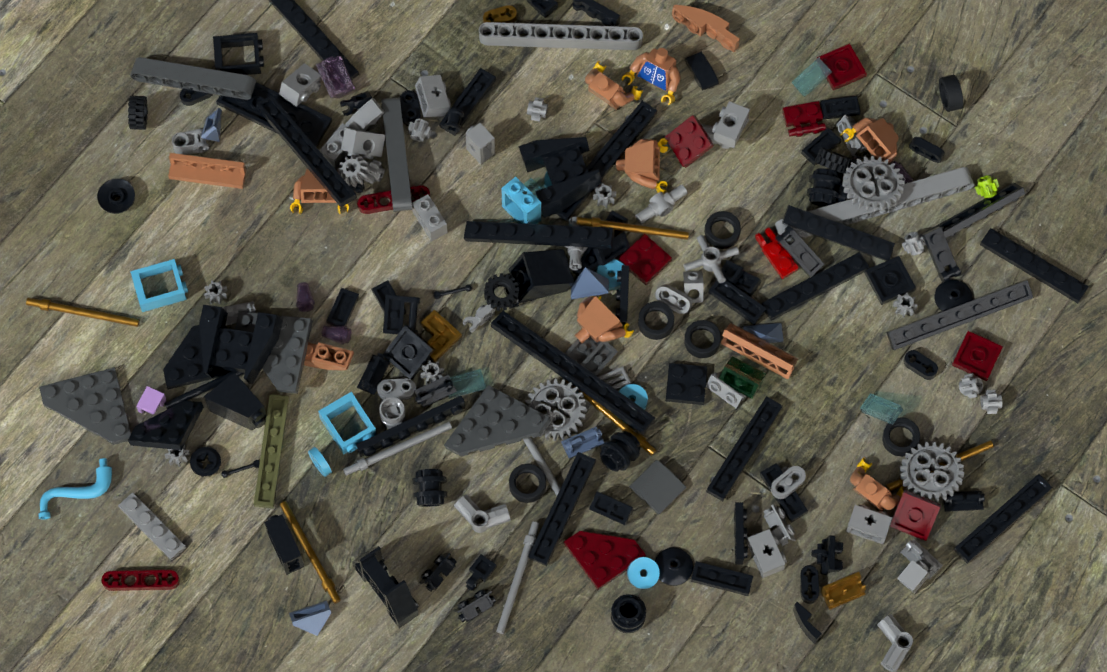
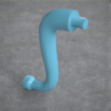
(103, 481)

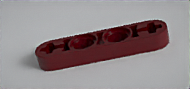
(380, 208)
(140, 580)

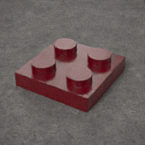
(844, 66)
(689, 141)
(645, 259)
(977, 355)
(915, 515)

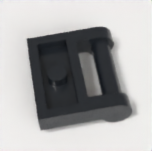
(395, 313)

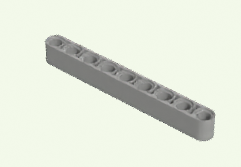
(553, 30)

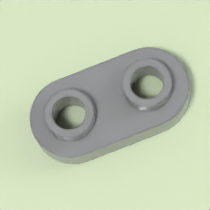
(674, 298)
(396, 389)
(787, 483)

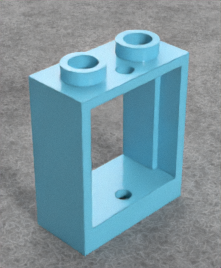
(522, 207)
(163, 299)
(339, 407)

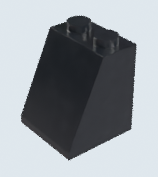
(541, 274)
(236, 403)

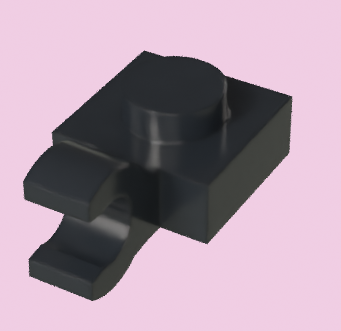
(355, 102)
(481, 569)

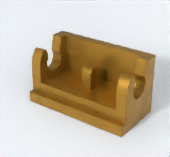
(843, 591)

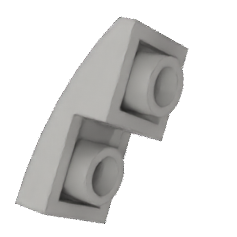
(365, 116)

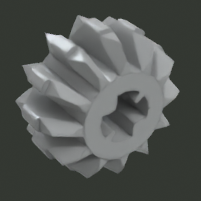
(354, 163)

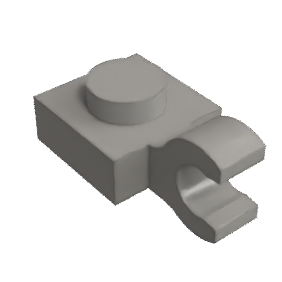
(483, 314)

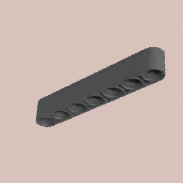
(193, 77)
(396, 154)

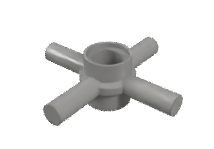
(711, 259)

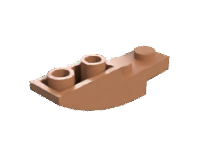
(702, 21)
(327, 357)

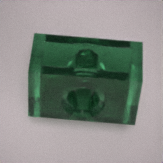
(742, 377)

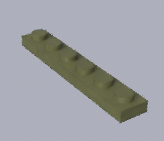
(271, 451)

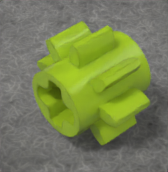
(987, 186)

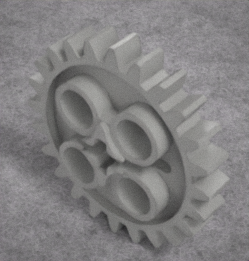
(858, 187)
(565, 395)
(933, 456)

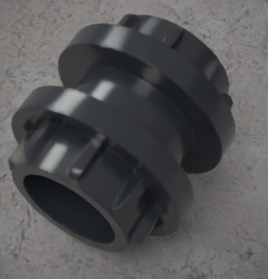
(824, 186)
(620, 451)
(429, 487)
(628, 602)

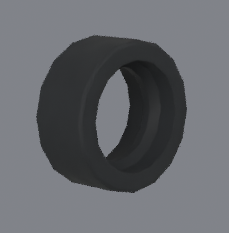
(951, 93)
(727, 217)
(702, 325)
(656, 334)
(908, 424)
(527, 468)

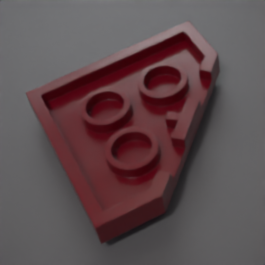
(603, 555)

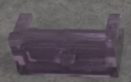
(335, 77)

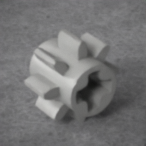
(537, 109)
(419, 130)
(376, 171)
(607, 190)
(914, 243)
(216, 286)
(905, 300)
(432, 367)
(971, 385)
(991, 402)
(179, 459)

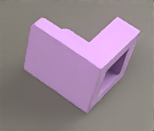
(150, 401)

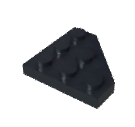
(187, 362)
(169, 428)

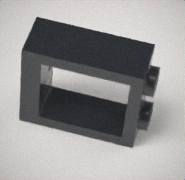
(238, 40)
(284, 543)

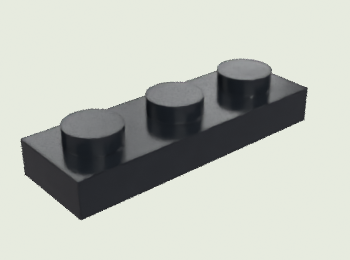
(622, 294)
(738, 301)
(792, 504)
(740, 533)
(722, 578)

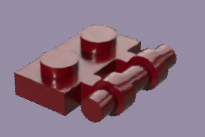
(803, 114)

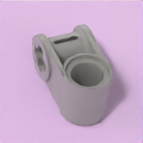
(191, 142)

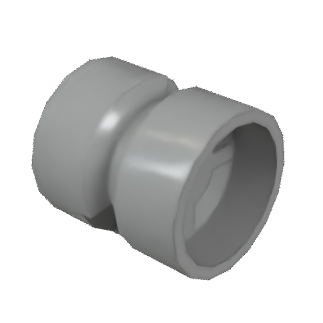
(392, 412)

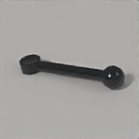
(437, 294)
(255, 464)

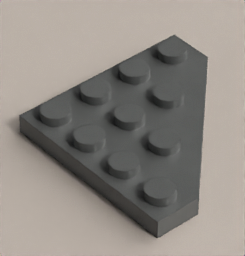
(288, 356)
(92, 403)
(495, 421)

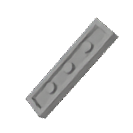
(151, 526)

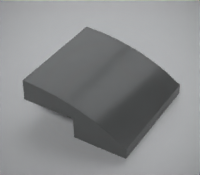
(591, 354)
(657, 486)

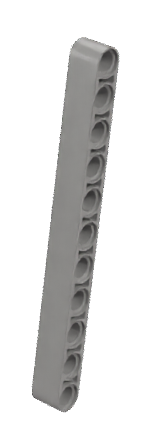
(913, 194)

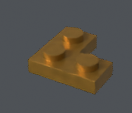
(443, 334)

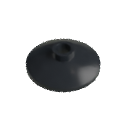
(112, 189)
(943, 294)
(674, 575)

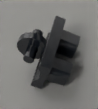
(826, 553)

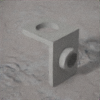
(694, 280)

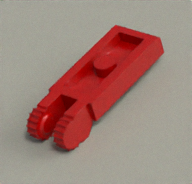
(777, 254)

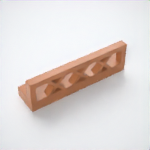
(207, 170)
(761, 349)

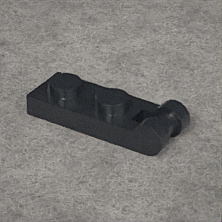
(598, 11)
(800, 251)
(941, 254)

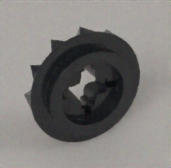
(200, 455)

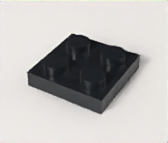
(890, 280)
(408, 352)
(686, 384)

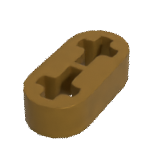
(499, 15)

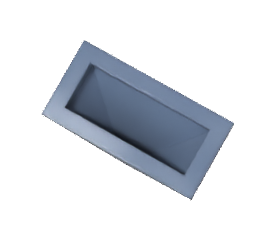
(212, 126)
(589, 284)
(768, 332)
(311, 618)

